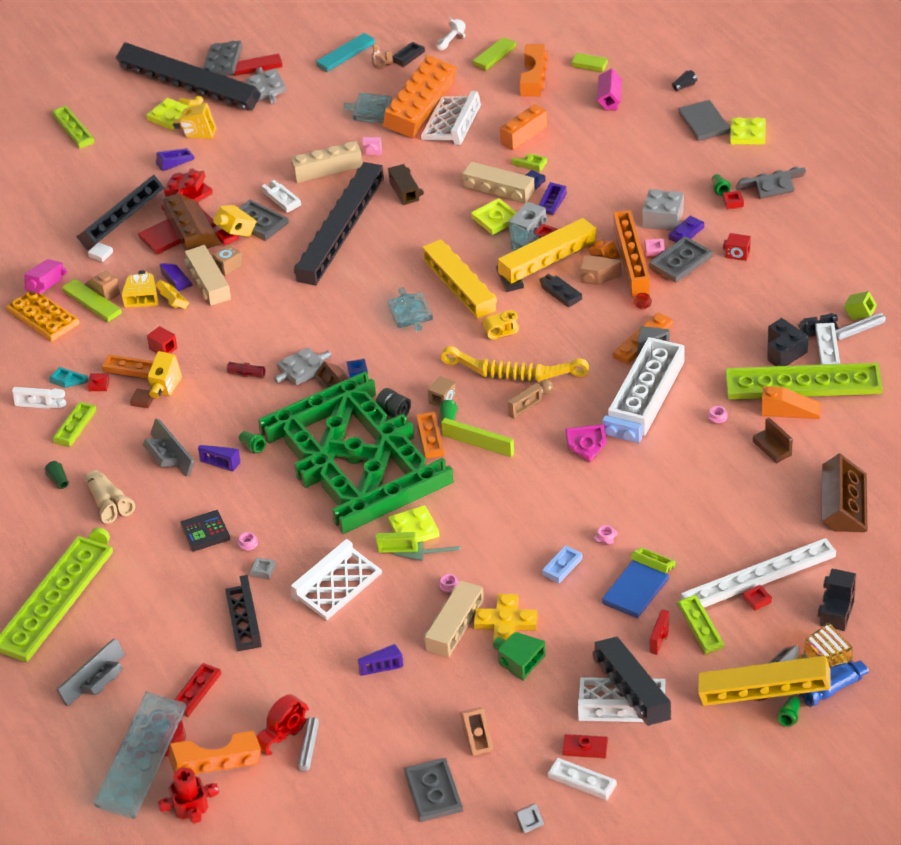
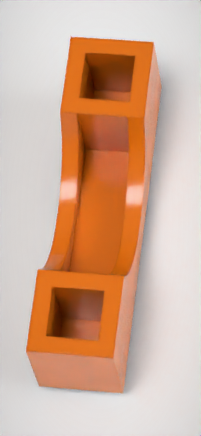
(533, 81)
(240, 752)

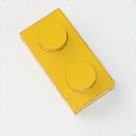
(170, 292)

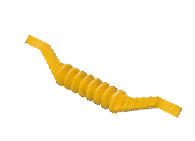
(541, 372)

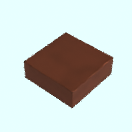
(141, 398)

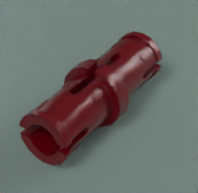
(246, 369)

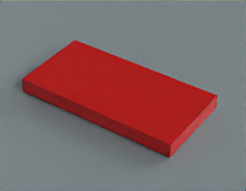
(162, 235)

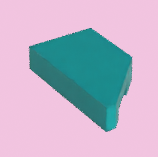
(67, 378)

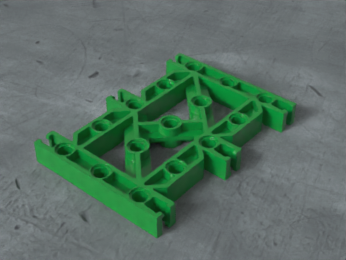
(392, 438)

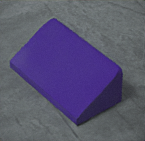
(175, 276)

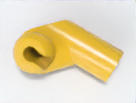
(198, 100)

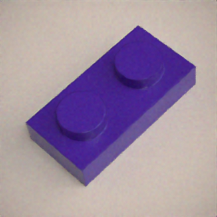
(687, 228)

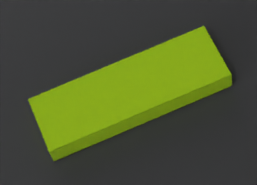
(494, 53)
(74, 424)
(700, 624)

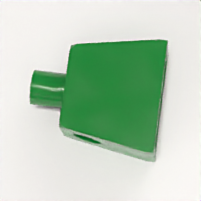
(520, 653)

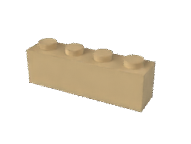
(326, 161)
(498, 182)
(207, 275)
(453, 619)

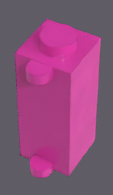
(609, 89)
(44, 276)

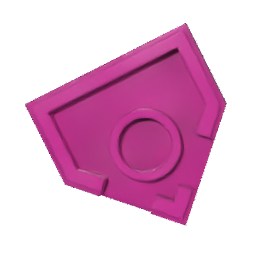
(586, 440)

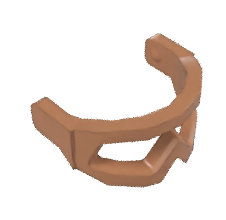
(376, 52)

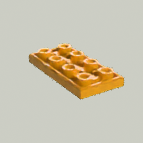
(42, 315)

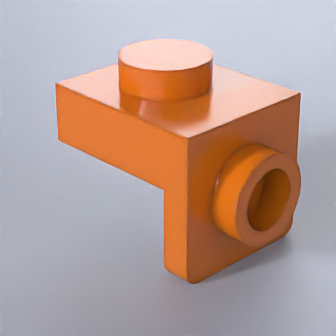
(606, 249)

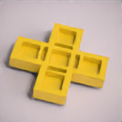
(505, 617)

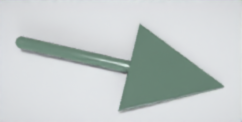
(419, 555)

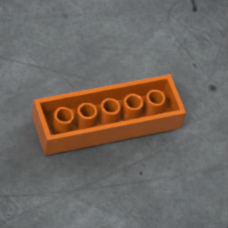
(419, 96)

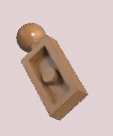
(529, 398)

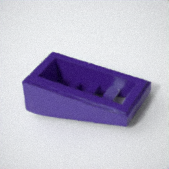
(172, 158)
(557, 189)
(225, 457)
(381, 660)

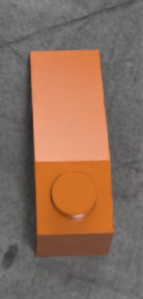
(786, 403)

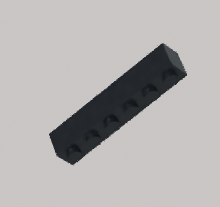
(120, 212)
(632, 681)

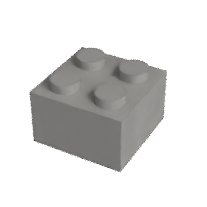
(663, 209)

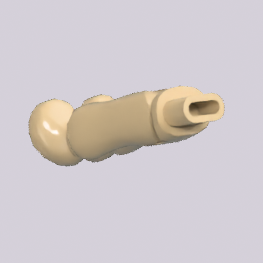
(108, 495)

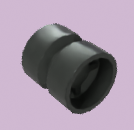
(393, 403)

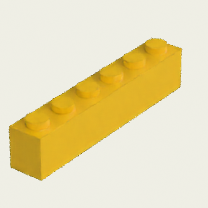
(546, 250)
(459, 279)
(764, 680)

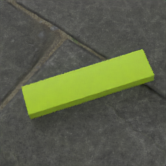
(72, 126)
(91, 300)
(477, 437)

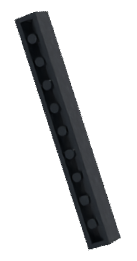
(188, 76)
(339, 224)

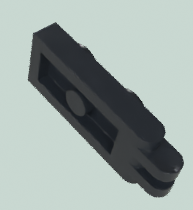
(560, 290)

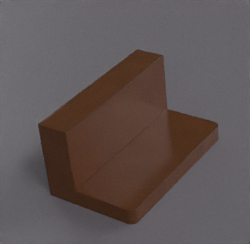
(330, 374)
(774, 441)

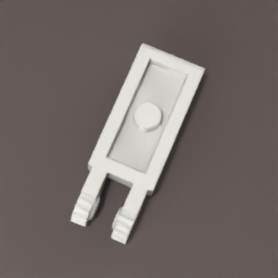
(281, 196)
(38, 397)

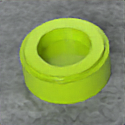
(99, 535)

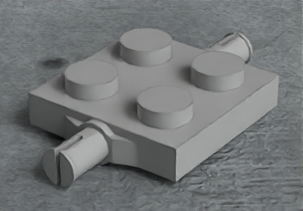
(268, 84)
(300, 366)

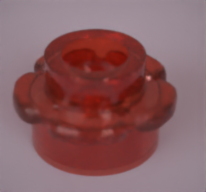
(643, 300)

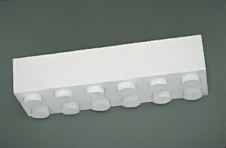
(648, 382)

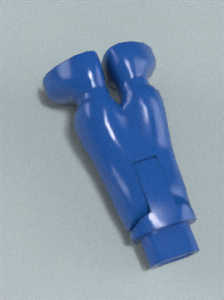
(840, 677)

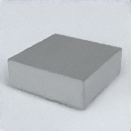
(263, 568)

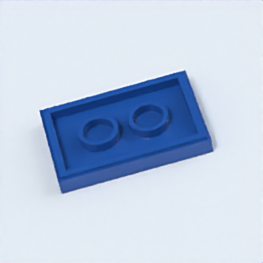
(635, 589)

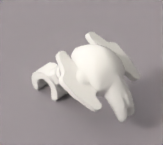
(457, 28)

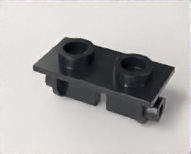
(807, 325)

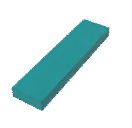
(345, 52)

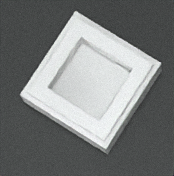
(100, 252)

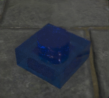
(539, 178)
(356, 367)

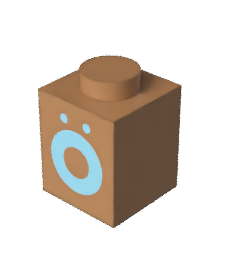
(228, 259)
(441, 390)

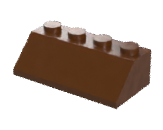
(189, 222)
(844, 495)

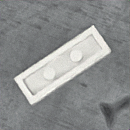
(827, 343)
(582, 779)

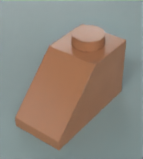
(599, 269)
(105, 285)
(476, 730)

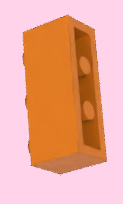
(523, 127)

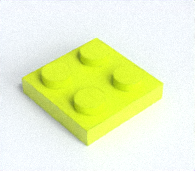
(166, 113)
(748, 131)
(494, 216)
(417, 521)

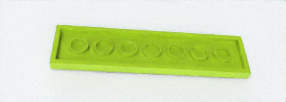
(805, 380)
(53, 598)

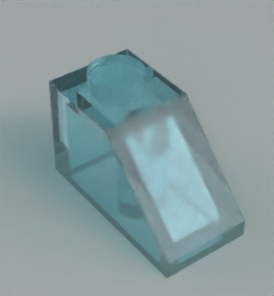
(520, 237)

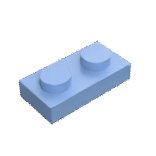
(622, 429)
(562, 564)

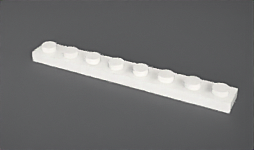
(762, 573)

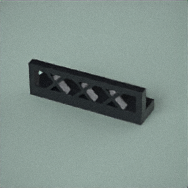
(249, 611)

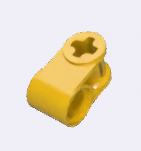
(500, 325)

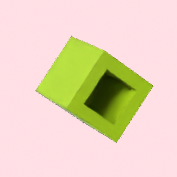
(860, 305)

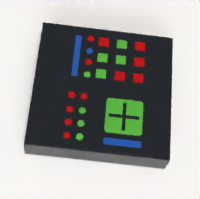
(205, 530)

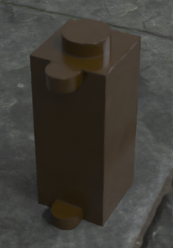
(404, 184)

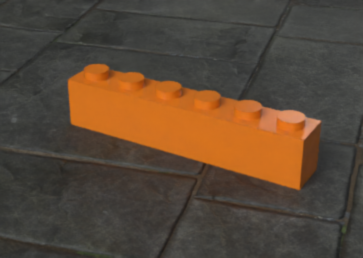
(631, 252)

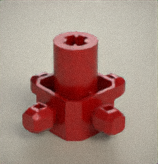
(188, 796)

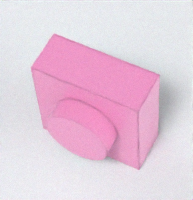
(372, 145)
(654, 247)

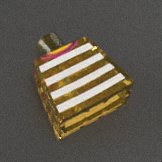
(828, 643)

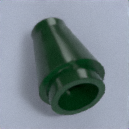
(56, 474)

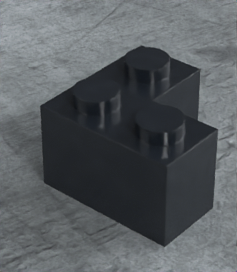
(785, 343)
(837, 599)

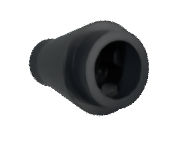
(686, 80)

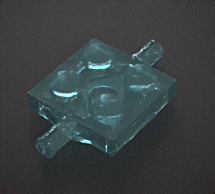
(369, 107)
(410, 309)

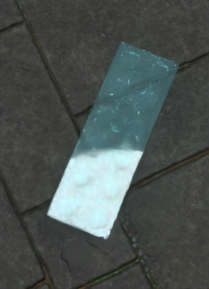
(139, 755)

